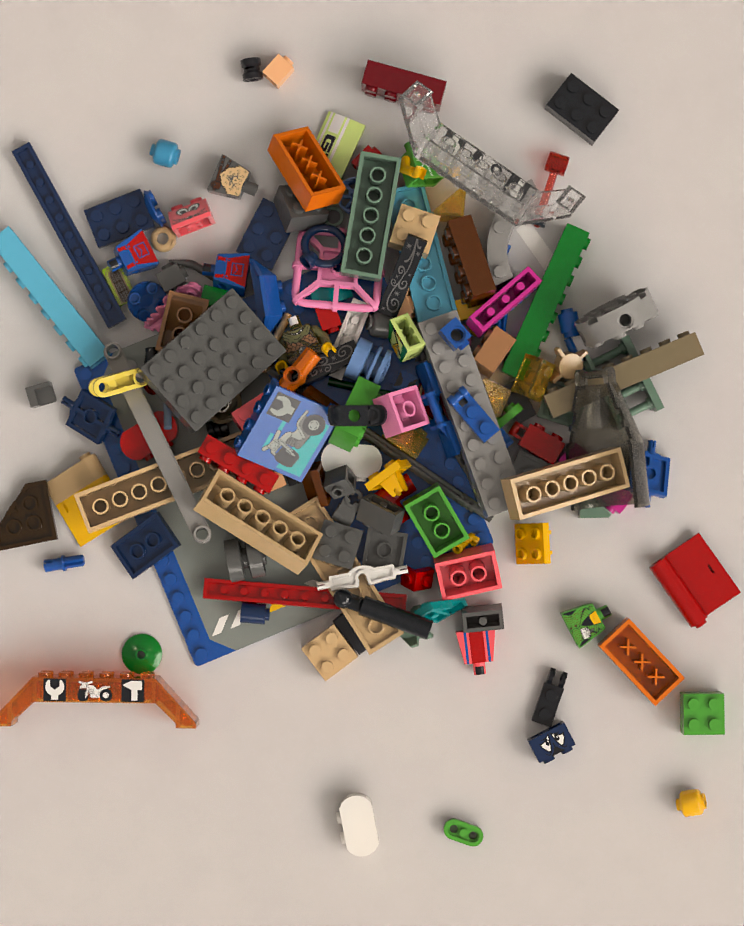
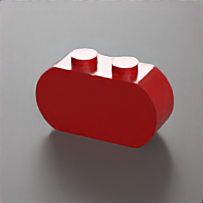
(134, 444)

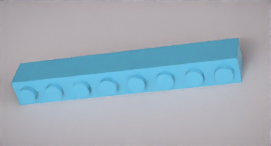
(51, 299)

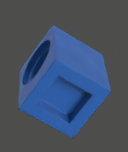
(455, 325)

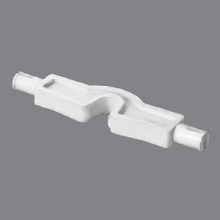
(373, 576)

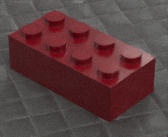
(393, 82)

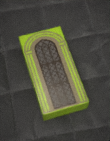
(118, 284)

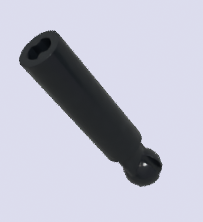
(384, 613)

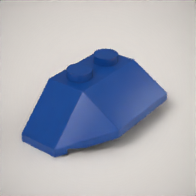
(267, 295)

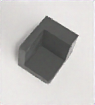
(41, 394)

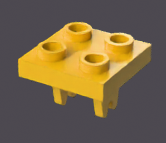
(390, 478)
(532, 543)

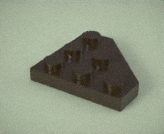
(29, 518)

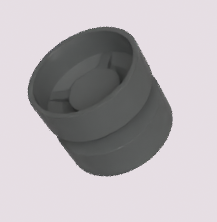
(243, 558)

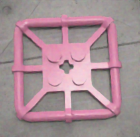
(330, 279)

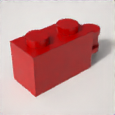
(538, 441)

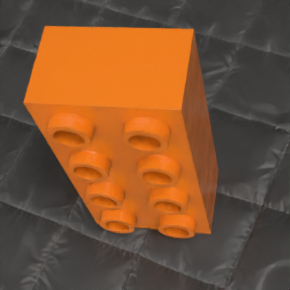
(306, 168)
(640, 661)

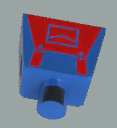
(133, 255)
(229, 272)

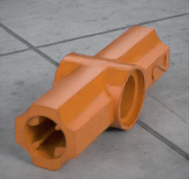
(303, 365)

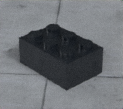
(581, 109)

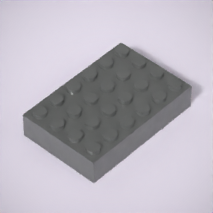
(211, 361)

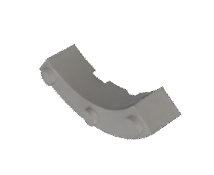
(497, 249)

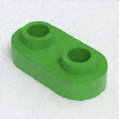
(511, 411)
(462, 833)

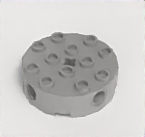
(616, 318)

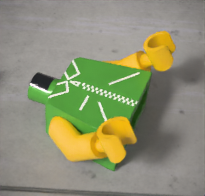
(416, 173)

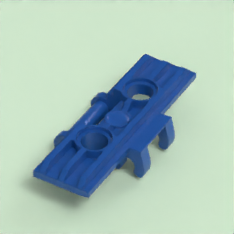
(439, 421)

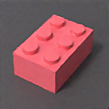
(467, 573)

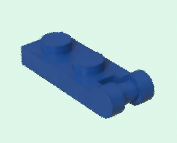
(473, 415)

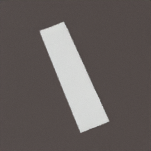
(535, 244)

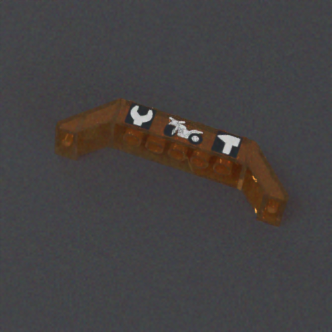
(99, 688)

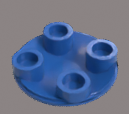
(150, 203)
(144, 299)

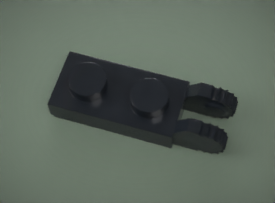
(549, 699)

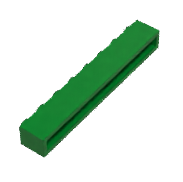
(547, 298)

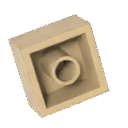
(415, 222)
(329, 652)

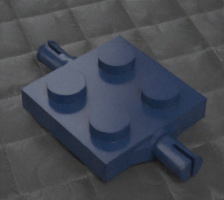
(91, 416)

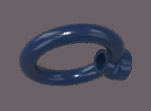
(309, 258)

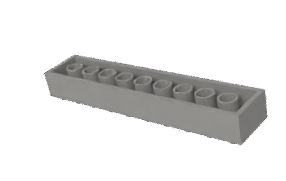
(486, 461)

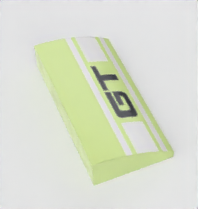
(339, 140)

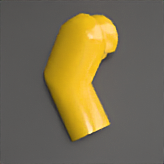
(473, 540)

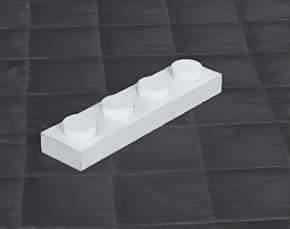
(350, 330)

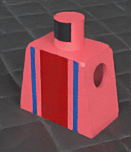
(477, 648)

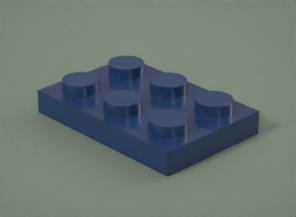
(119, 218)
(264, 236)
(145, 545)

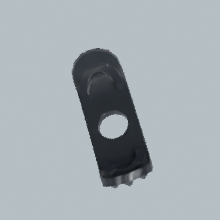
(369, 415)

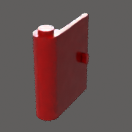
(691, 584)

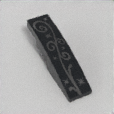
(402, 275)
(328, 365)

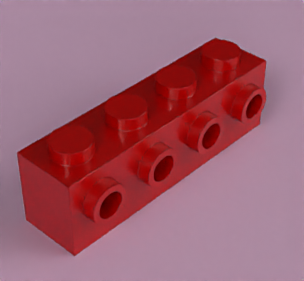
(245, 470)

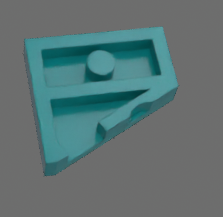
(441, 609)

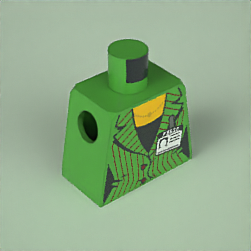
(585, 622)

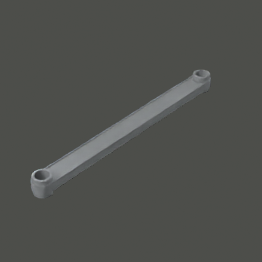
(160, 448)

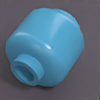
(165, 153)

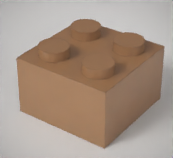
(494, 349)

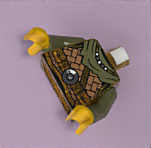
(298, 339)

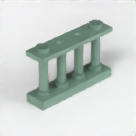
(626, 347)

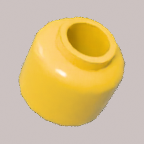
(691, 802)

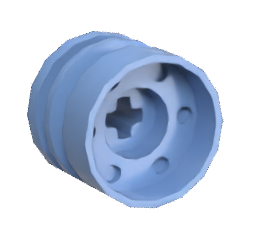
(368, 363)

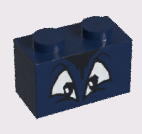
(551, 742)

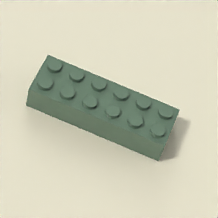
(370, 216)

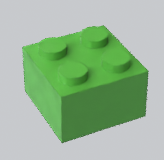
(702, 713)

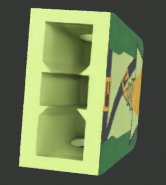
(405, 338)

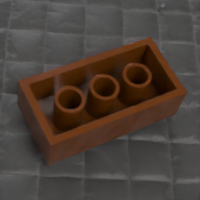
(469, 261)

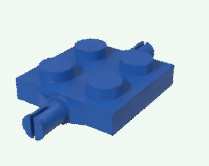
(657, 472)

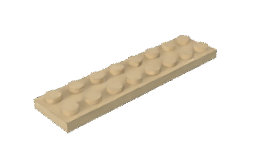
(370, 632)

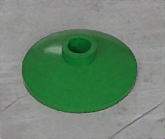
(149, 646)

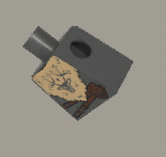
(231, 180)

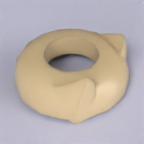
(171, 241)

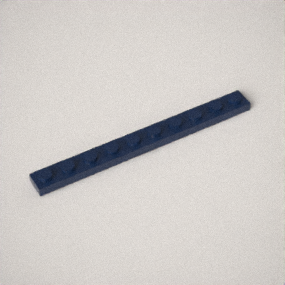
(69, 235)

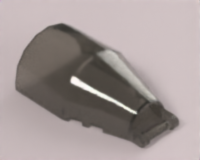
(603, 422)

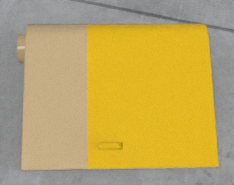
(78, 478)

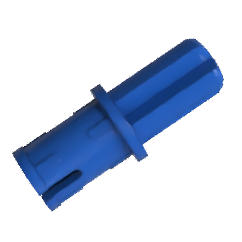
(63, 563)

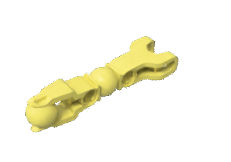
(115, 383)

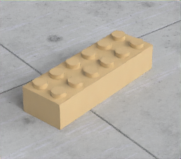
(565, 483)
(258, 522)

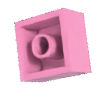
(404, 411)

